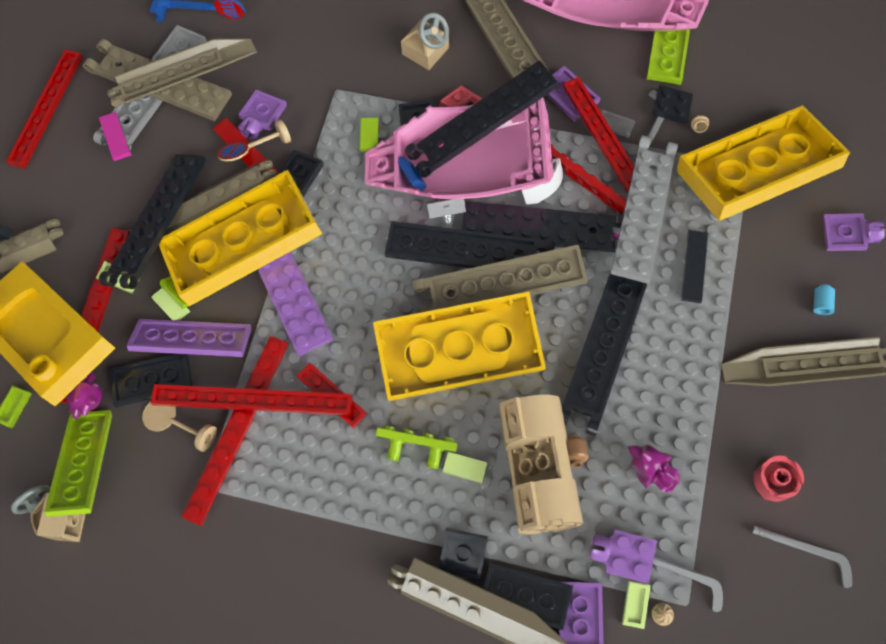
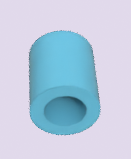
(824, 300)

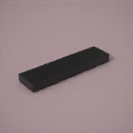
(694, 266)

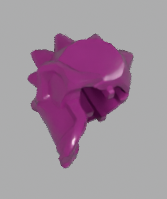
(84, 397)
(654, 468)

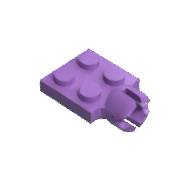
(260, 114)
(850, 232)
(625, 555)

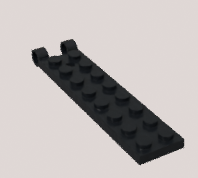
(482, 118)
(153, 222)
(560, 226)
(457, 246)
(604, 350)

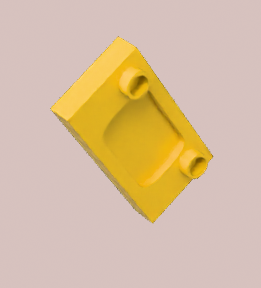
(761, 162)
(238, 238)
(46, 336)
(459, 346)

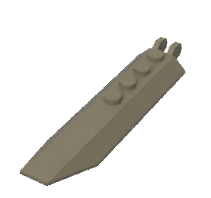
(178, 68)
(221, 193)
(29, 244)
(807, 363)
(472, 605)

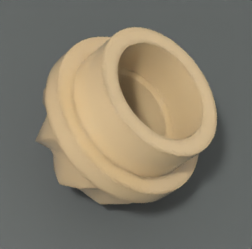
(700, 123)
(662, 614)

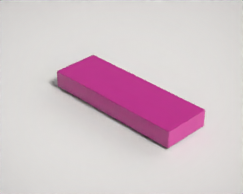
(115, 136)

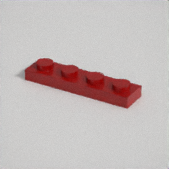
(318, 382)

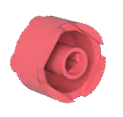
(778, 467)

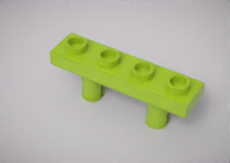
(398, 438)

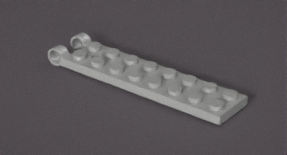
(142, 109)
(643, 212)

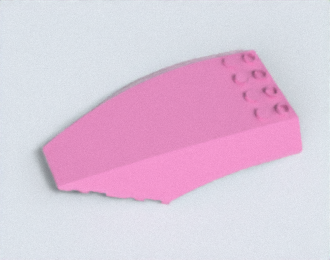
(629, 14)
(500, 163)

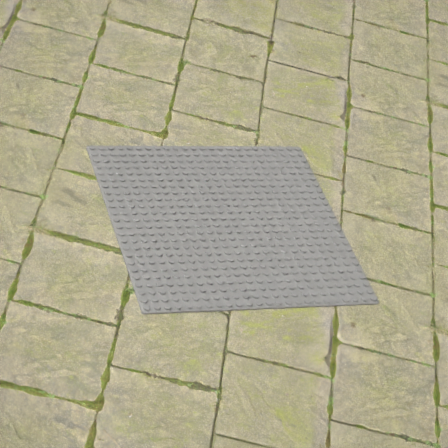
(658, 399)

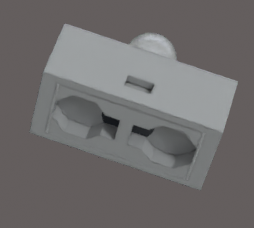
(445, 208)

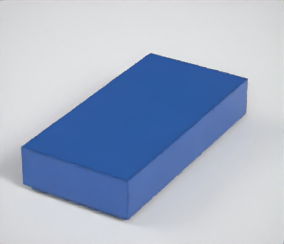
(411, 173)

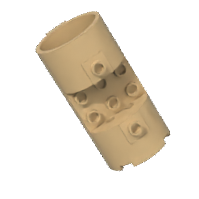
(539, 464)

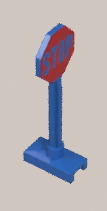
(229, 8)

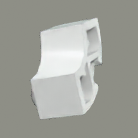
(540, 192)

